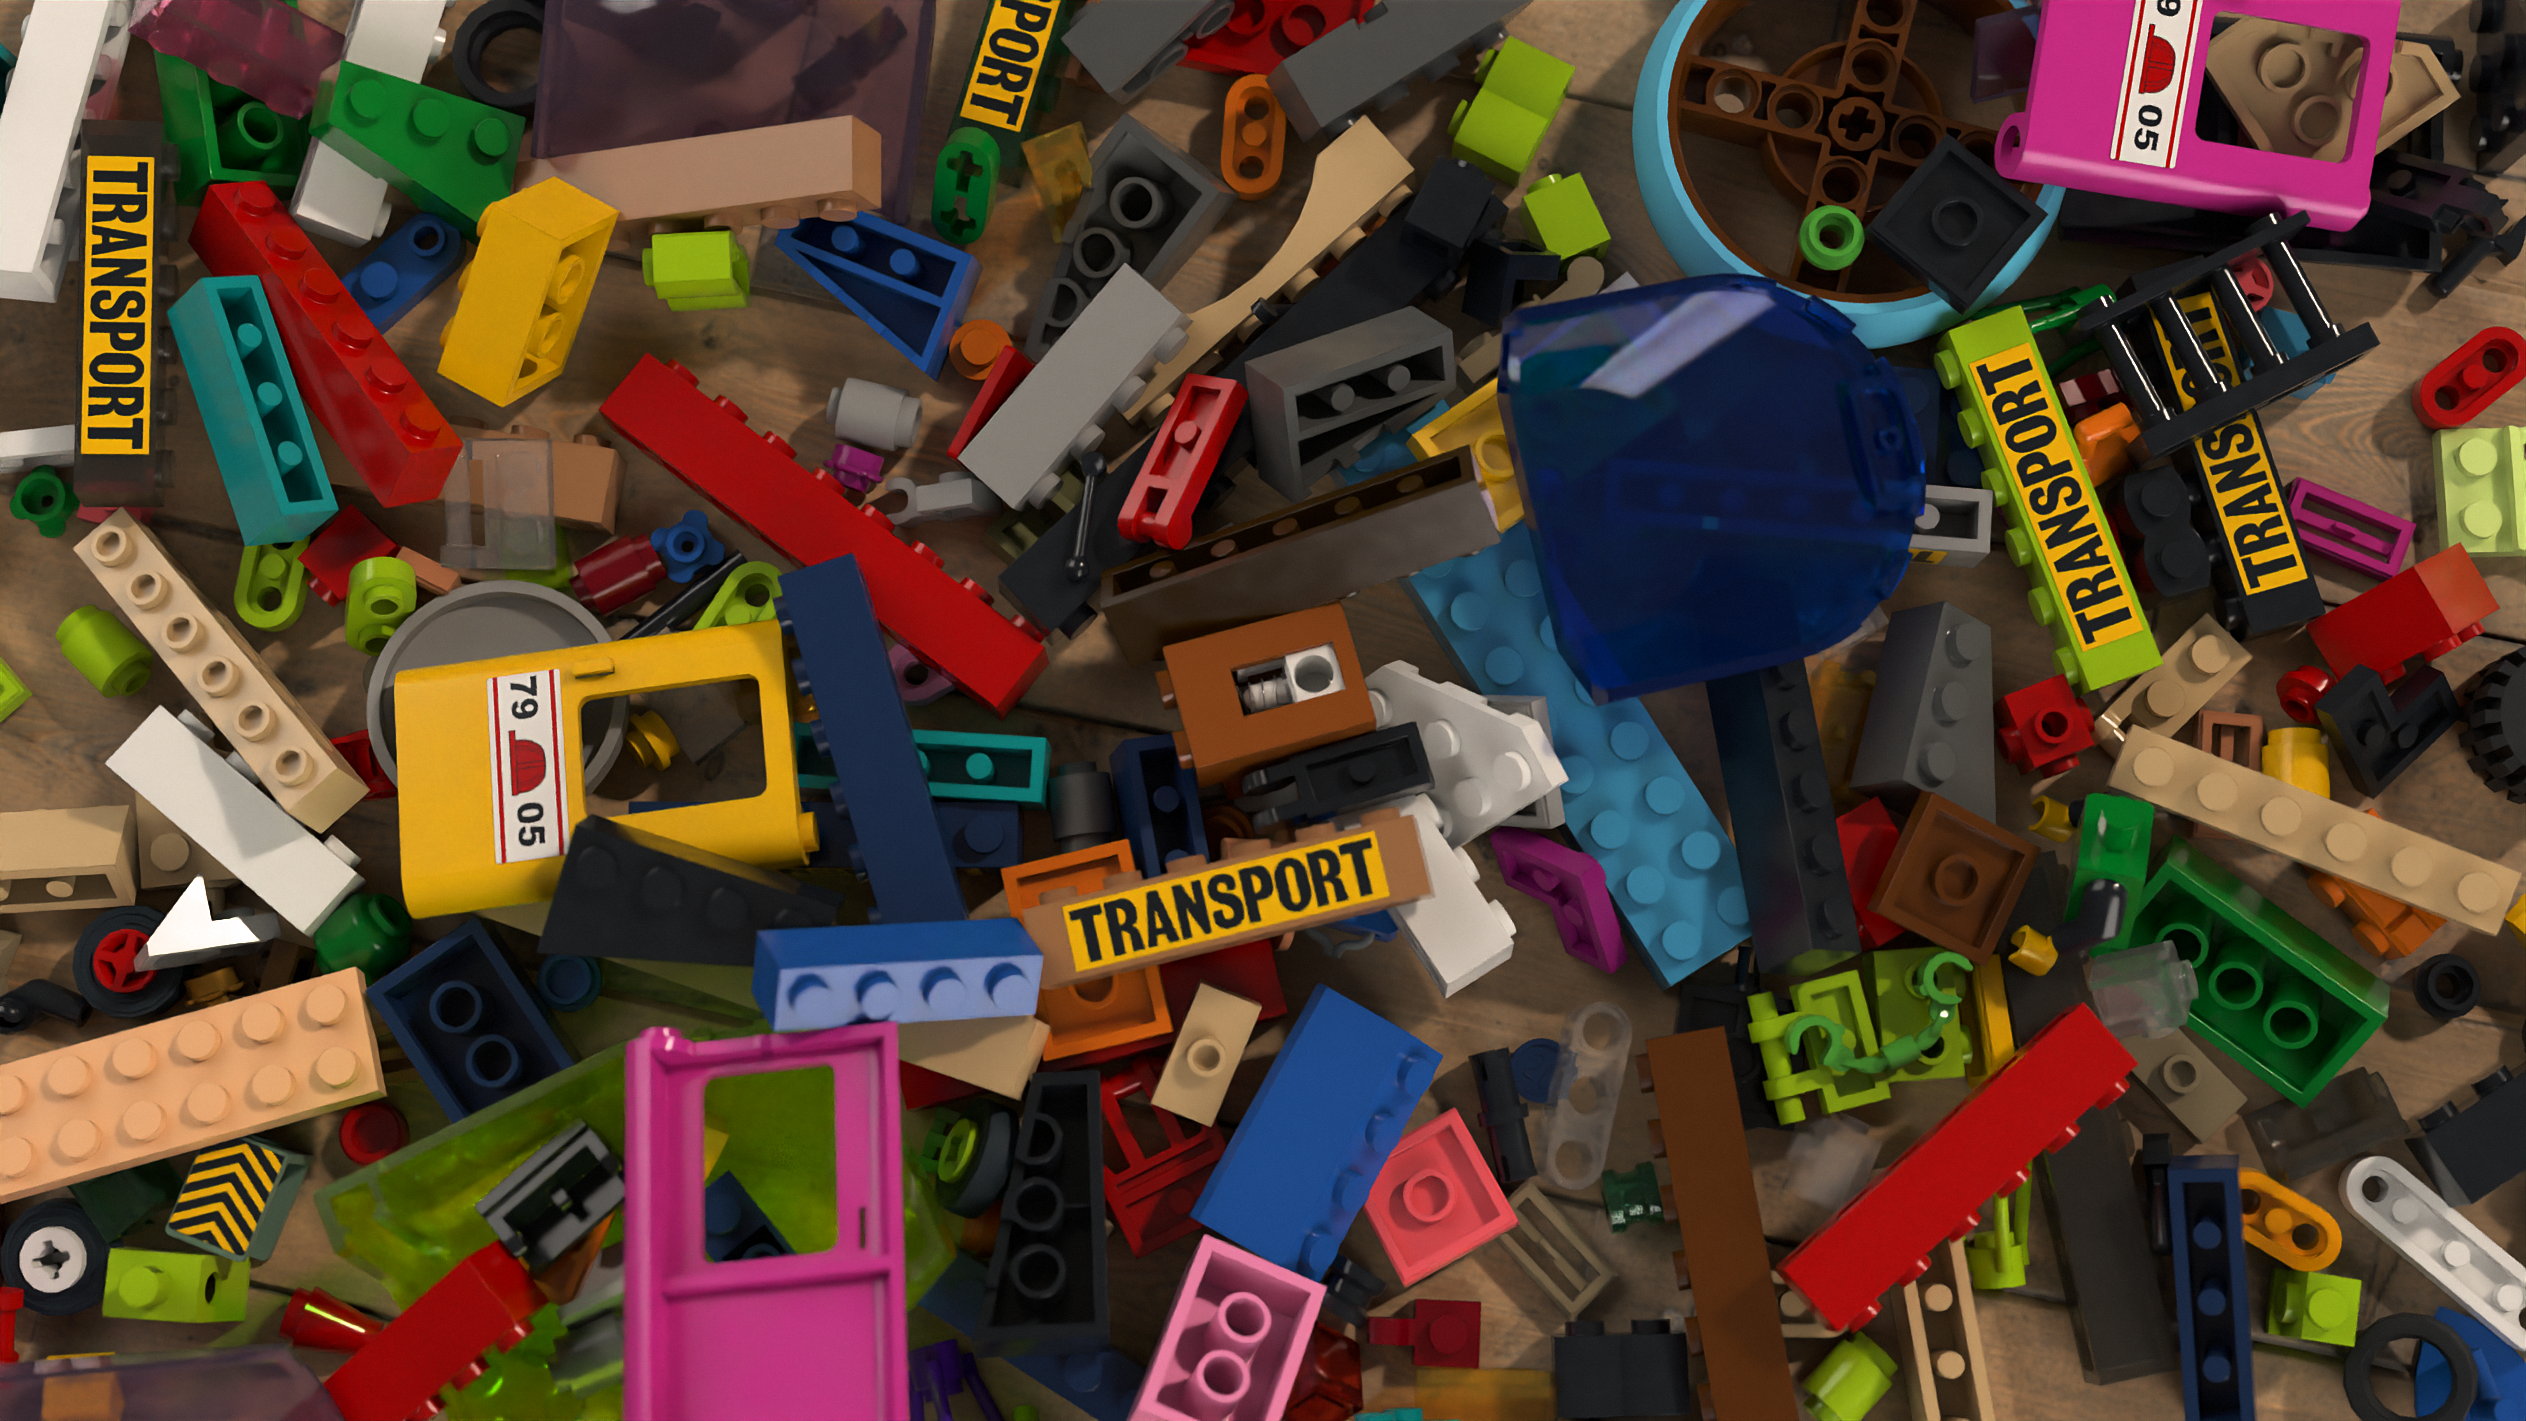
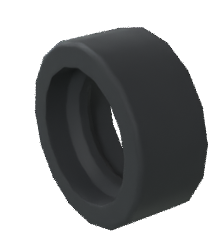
(473, 38)
(2411, 1326)

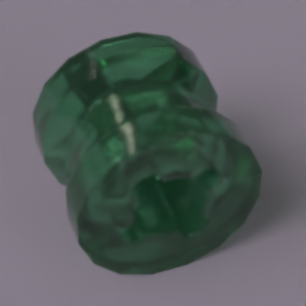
(1631, 1197)

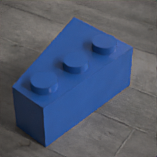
(890, 278)

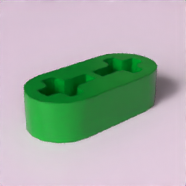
(953, 183)

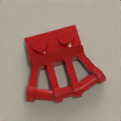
(1156, 1192)

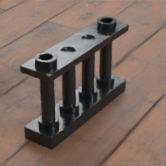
(2217, 400)

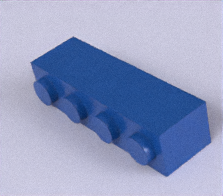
(895, 973)

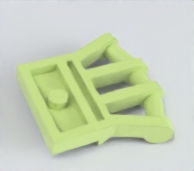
(2481, 490)

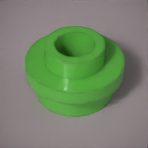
(1842, 223)

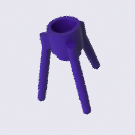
(938, 1373)

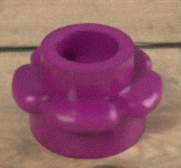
(855, 467)

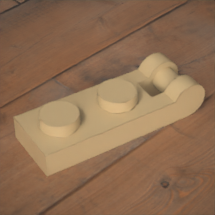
(2172, 693)

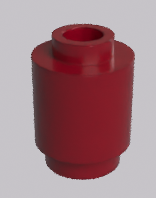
(617, 574)

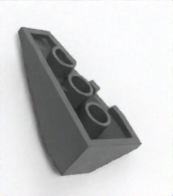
(1143, 209)

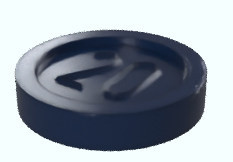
(1533, 1068)

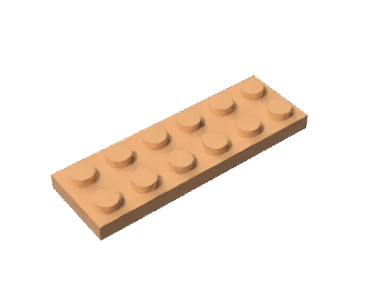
(187, 1083)

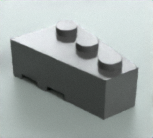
(1931, 714)

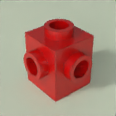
(2047, 707)

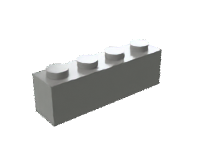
(1076, 390)

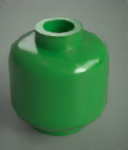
(364, 934)

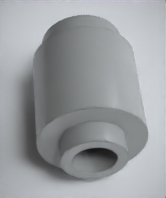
(874, 414)

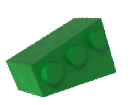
(421, 140)

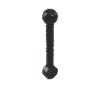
(1268, 312)
(1093, 468)

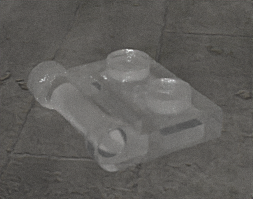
(516, 506)

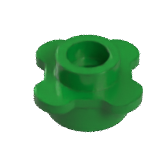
(30, 496)

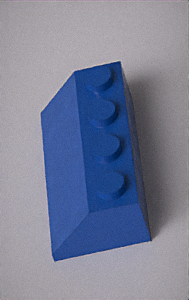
(1317, 1134)

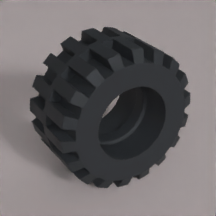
(2499, 724)

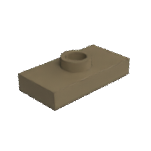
(2184, 1083)

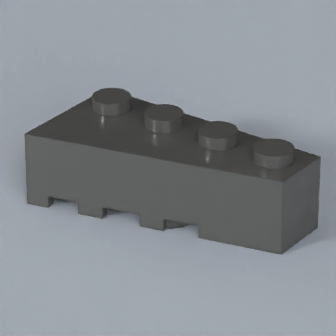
(1139, 40)
(1376, 59)

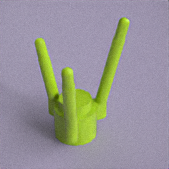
(2001, 1254)

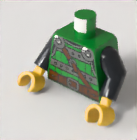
(2103, 875)

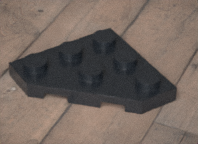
(2499, 83)

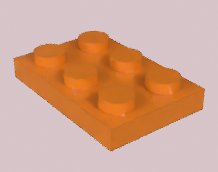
(1100, 1010)

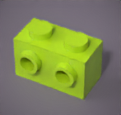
(1900, 1011)

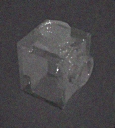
(2143, 990)
(1830, 1160)

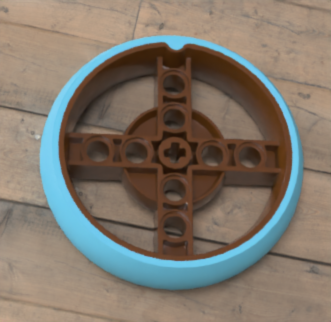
(1680, 93)

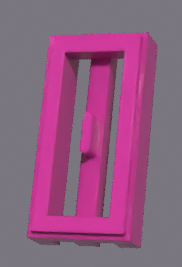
(2341, 555)

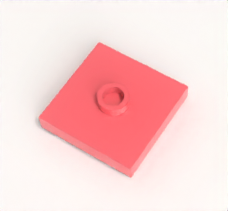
(1436, 1199)

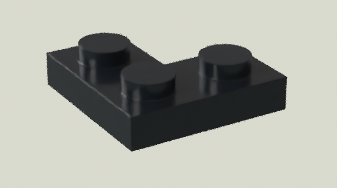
(2381, 732)

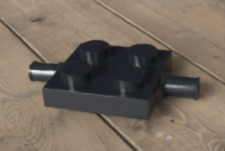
(1728, 1006)

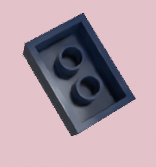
(472, 1020)

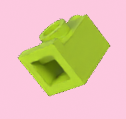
(2313, 1307)

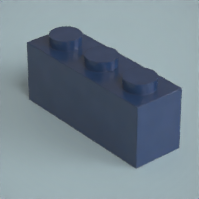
(1157, 804)

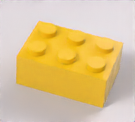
(525, 290)

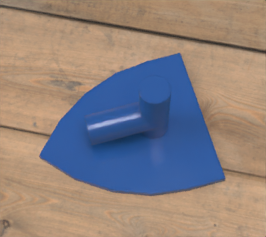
(2500, 1373)

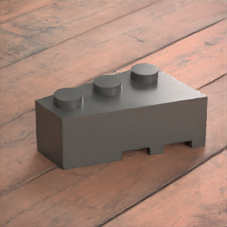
(1342, 392)

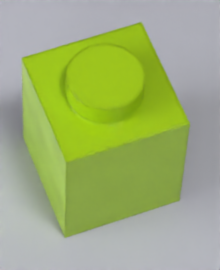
(1564, 219)

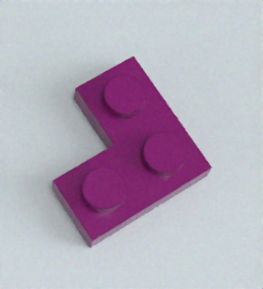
(1571, 886)

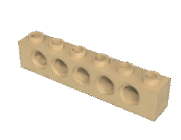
(221, 671)

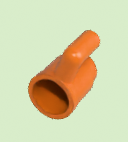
(2103, 441)

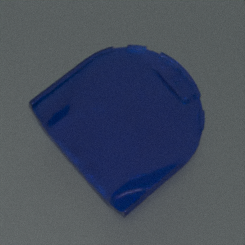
(1705, 477)

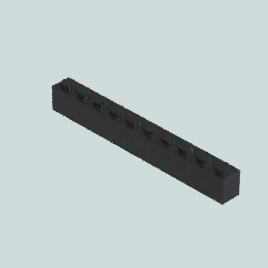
(1365, 285)

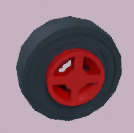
(106, 966)

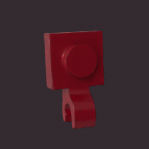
(2083, 395)
(1440, 1332)

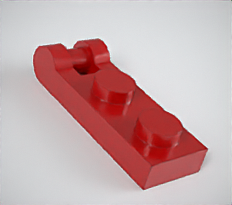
(1181, 461)

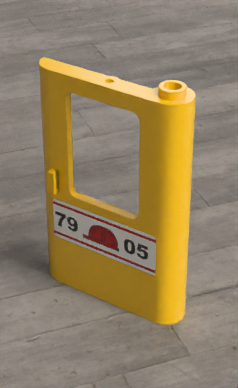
(499, 764)

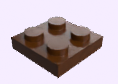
(1953, 878)

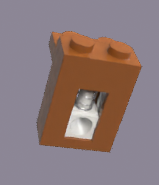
(1205, 683)

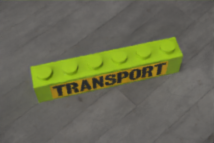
(2046, 501)

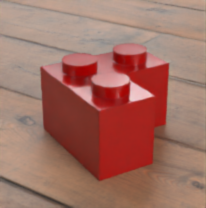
(2415, 612)

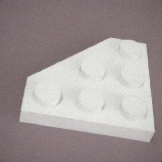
(1479, 757)

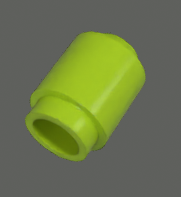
(105, 651)
(1848, 1380)

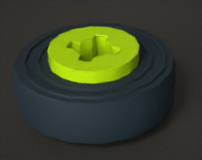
(977, 1158)

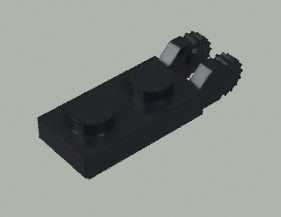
(1343, 778)

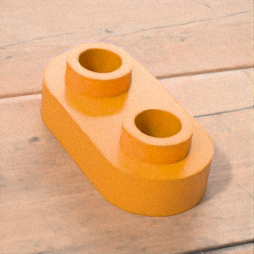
(2276, 1216)

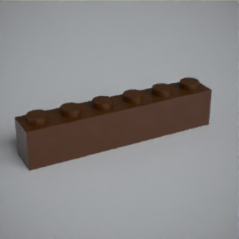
(1719, 1226)

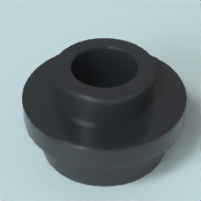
(2464, 980)

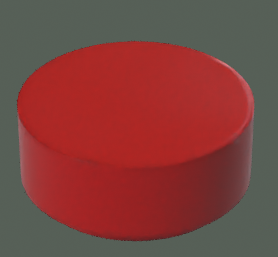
(373, 1132)

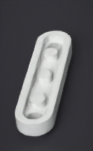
(2439, 1244)

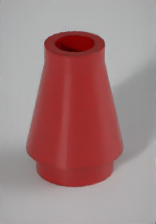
(326, 1324)

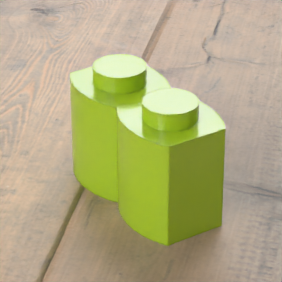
(1511, 110)
(698, 270)

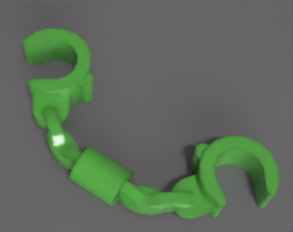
(1896, 1053)

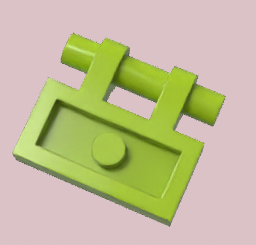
(1844, 1003)

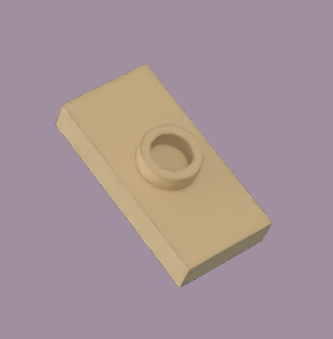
(1205, 1052)

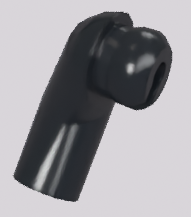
(38, 1001)

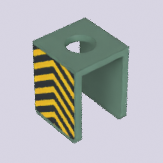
(239, 1197)

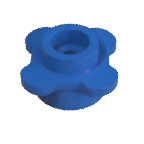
(683, 564)

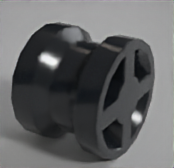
(1350, 1290)

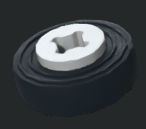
(31, 1263)

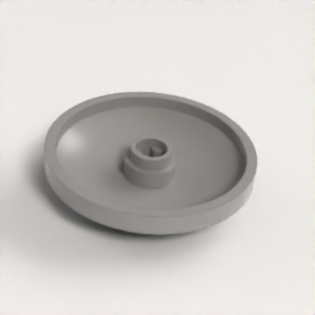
(493, 622)

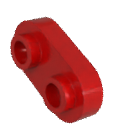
(2468, 381)

